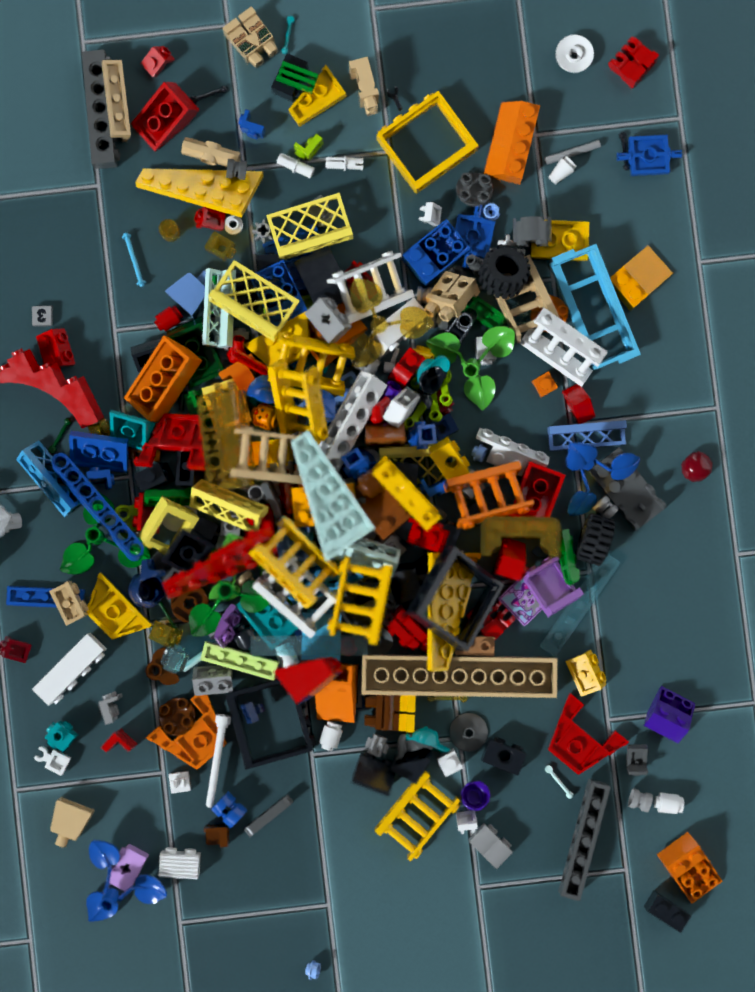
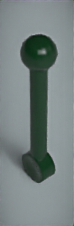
(52, 449)
(174, 625)

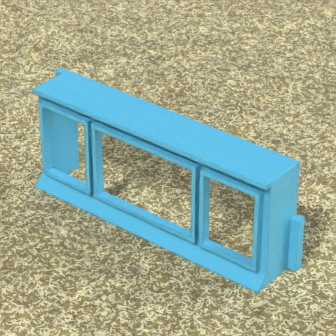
(610, 295)

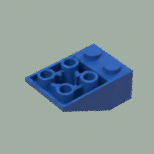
(435, 253)
(279, 276)

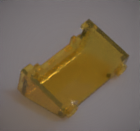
(499, 527)

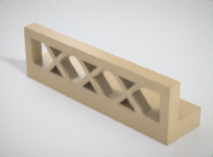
(116, 99)

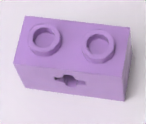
(136, 859)

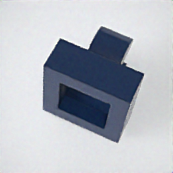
(250, 711)

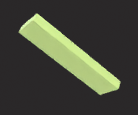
(239, 660)

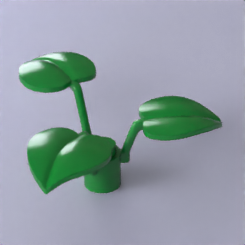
(77, 556)
(205, 620)

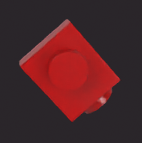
(156, 60)

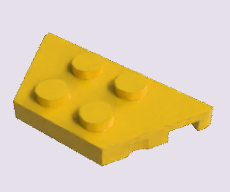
(269, 351)
(114, 611)

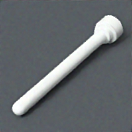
(222, 723)

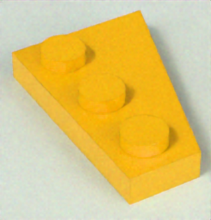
(325, 95)

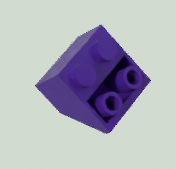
(670, 715)

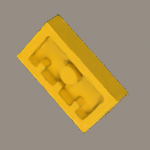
(586, 673)

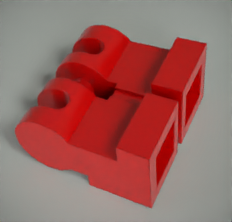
(642, 62)
(495, 626)

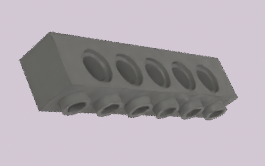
(99, 158)
(584, 839)

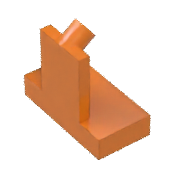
(240, 373)

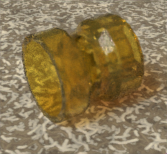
(167, 227)
(100, 428)

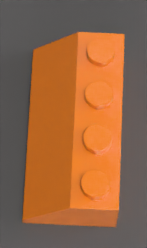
(511, 141)
(162, 379)

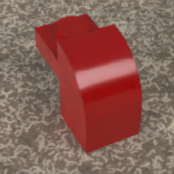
(406, 368)

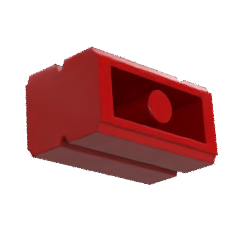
(407, 629)

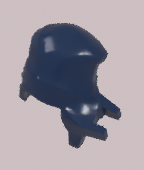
(147, 587)

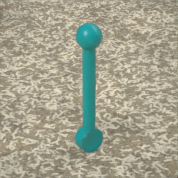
(290, 20)

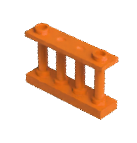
(491, 476)

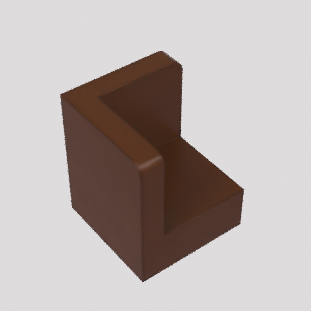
(217, 835)

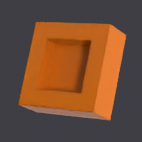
(544, 384)

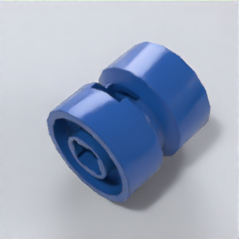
(232, 816)

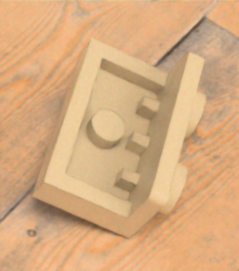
(69, 602)

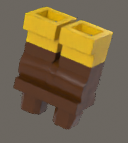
(385, 712)

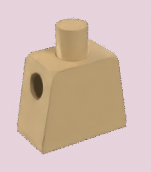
(69, 820)

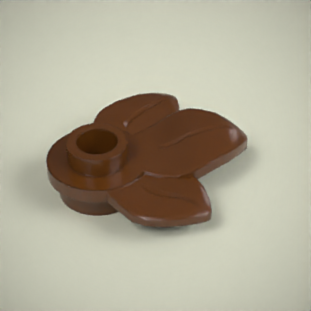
(163, 676)

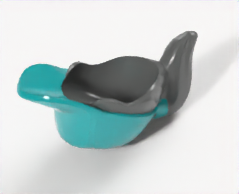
(419, 739)

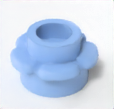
(490, 207)
(479, 453)
(313, 970)

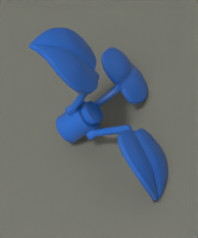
(262, 390)
(582, 457)
(105, 905)

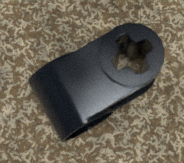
(460, 326)

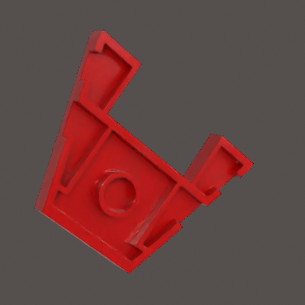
(175, 433)
(577, 747)

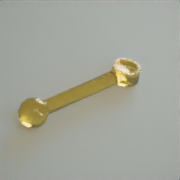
(461, 698)

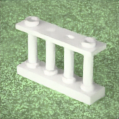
(400, 293)
(556, 356)
(293, 612)

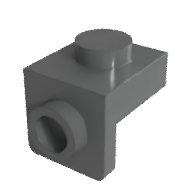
(637, 759)

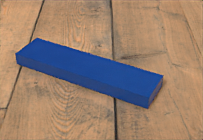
(33, 596)

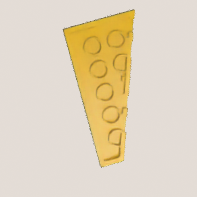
(203, 187)
(447, 610)

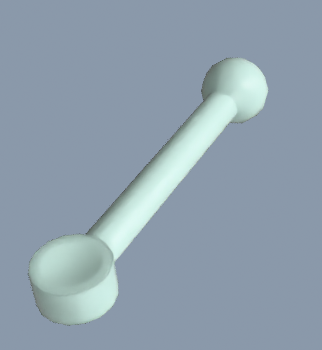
(569, 794)

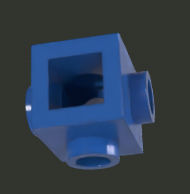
(421, 435)
(355, 464)

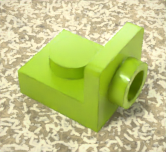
(312, 147)

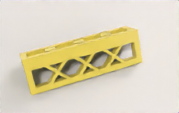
(228, 501)

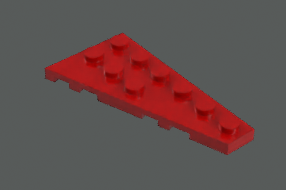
(222, 563)

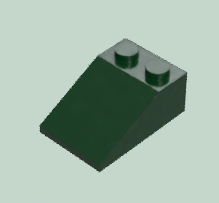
(191, 336)

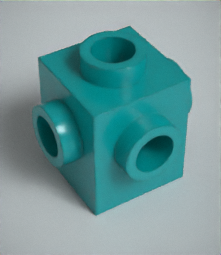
(67, 735)

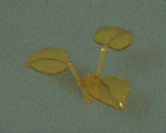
(365, 296)

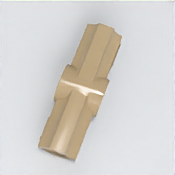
(209, 152)

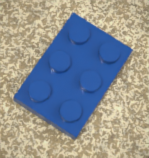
(99, 451)

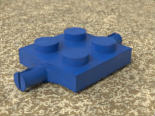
(649, 155)
(476, 233)

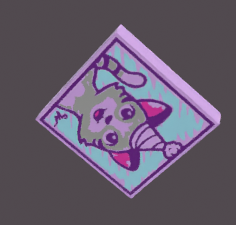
(520, 602)

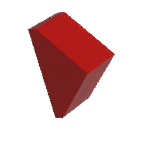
(579, 403)

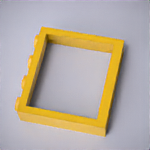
(414, 112)

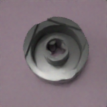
(532, 230)

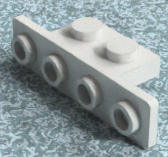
(507, 451)

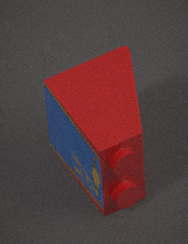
(309, 678)

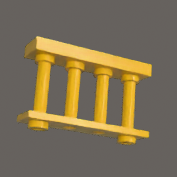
(343, 350)
(284, 401)
(406, 492)
(289, 580)
(375, 613)
(398, 811)

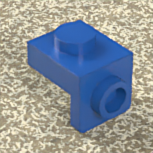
(251, 129)
(96, 473)
(436, 488)

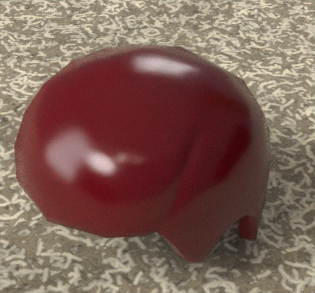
(697, 466)

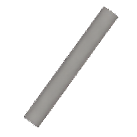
(573, 152)

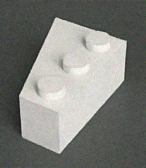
(392, 335)

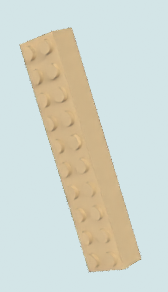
(466, 676)

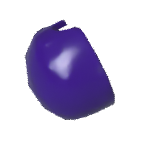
(475, 795)

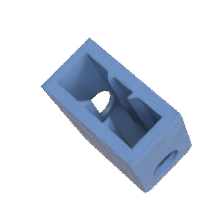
(189, 293)

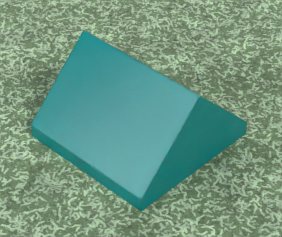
(132, 428)

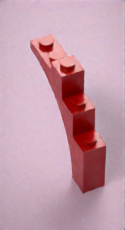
(72, 393)

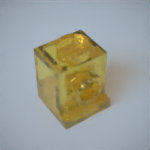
(215, 242)

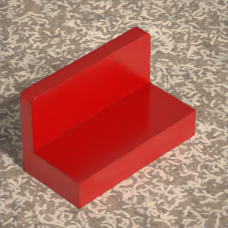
(121, 737)

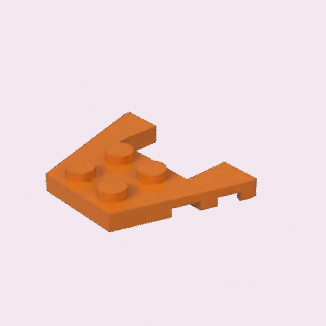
(199, 742)

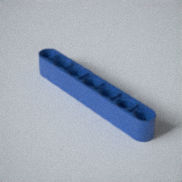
(96, 498)

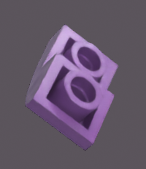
(224, 631)

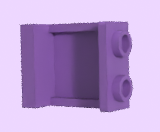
(549, 586)

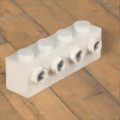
(69, 669)

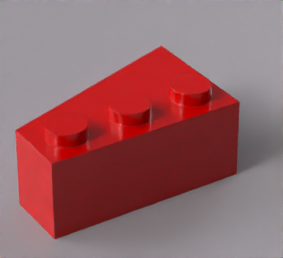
(511, 560)

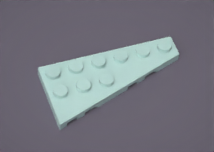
(333, 507)

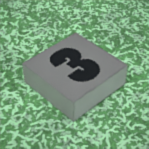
(42, 316)

